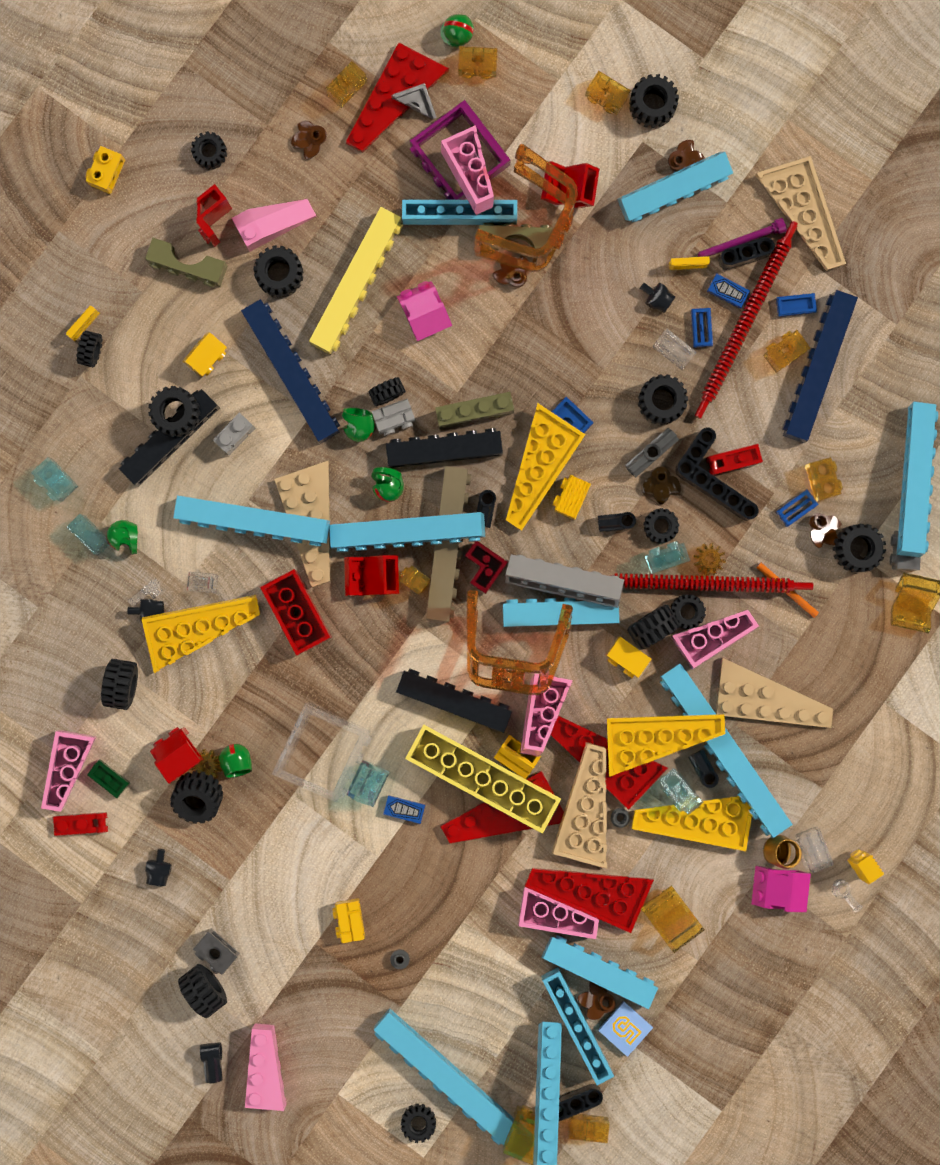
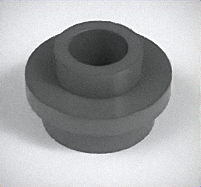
(624, 822)
(402, 953)

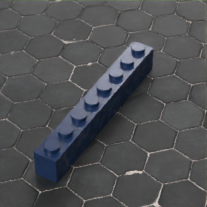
(820, 366)
(290, 371)

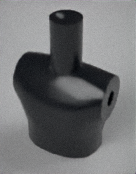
(659, 297)
(147, 608)
(158, 870)

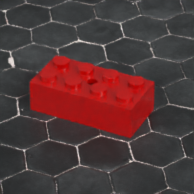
(284, 597)

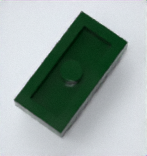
(108, 778)

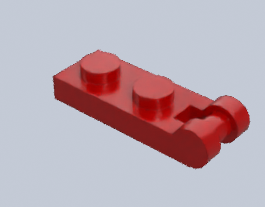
(735, 459)
(79, 823)

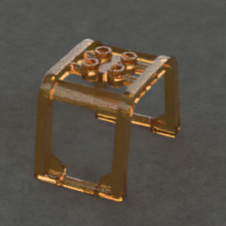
(543, 255)
(517, 668)

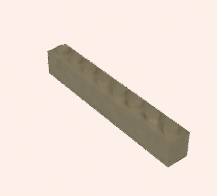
(447, 553)

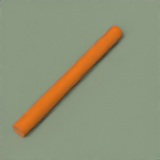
(792, 594)

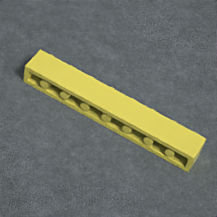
(356, 280)

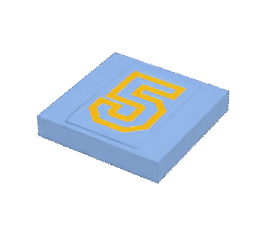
(625, 1028)

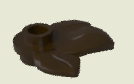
(661, 488)

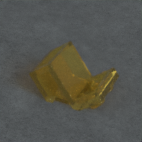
(915, 602)
(672, 919)
(521, 1135)

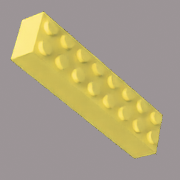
(483, 779)

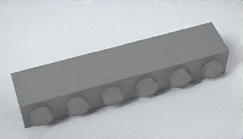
(564, 580)

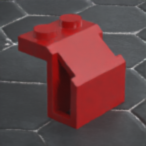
(585, 178)
(210, 208)
(371, 575)
(175, 754)

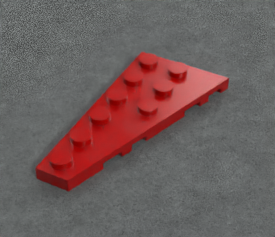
(403, 71)
(626, 785)
(488, 821)
(603, 896)

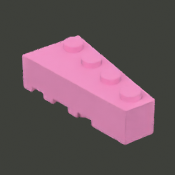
(469, 168)
(710, 639)
(541, 715)
(65, 765)
(550, 915)
(264, 1078)

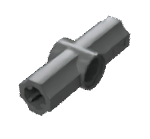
(660, 444)

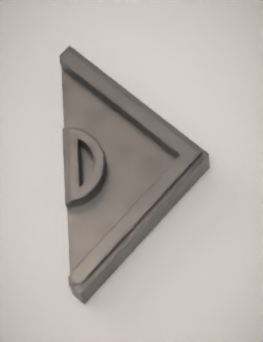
(416, 99)

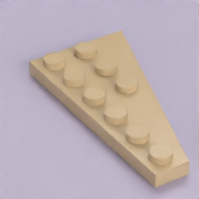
(801, 200)
(308, 495)
(759, 698)
(585, 815)

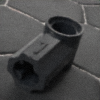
(486, 509)
(614, 522)
(703, 767)
(211, 1057)

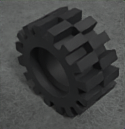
(203, 140)
(89, 348)
(386, 391)
(661, 514)
(699, 611)
(418, 1135)

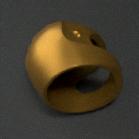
(778, 851)

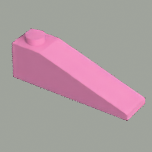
(266, 223)

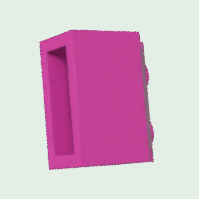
(424, 310)
(781, 889)

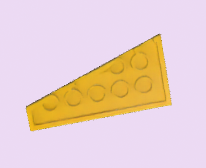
(545, 456)
(189, 629)
(645, 739)
(715, 822)

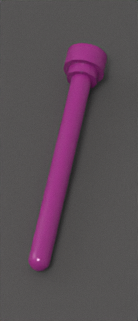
(777, 226)

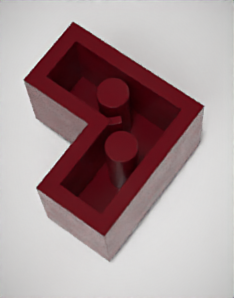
(489, 563)

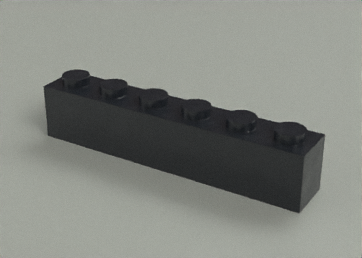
(160, 447)
(444, 449)
(454, 701)

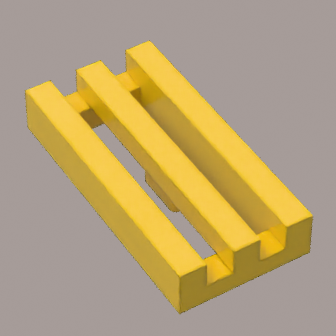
(689, 263)
(82, 323)

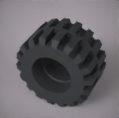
(657, 86)
(274, 256)
(674, 388)
(162, 400)
(874, 543)
(653, 627)
(119, 684)
(191, 807)
(202, 991)

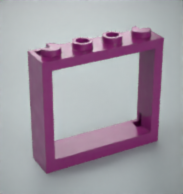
(483, 133)

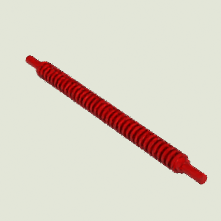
(746, 319)
(772, 585)

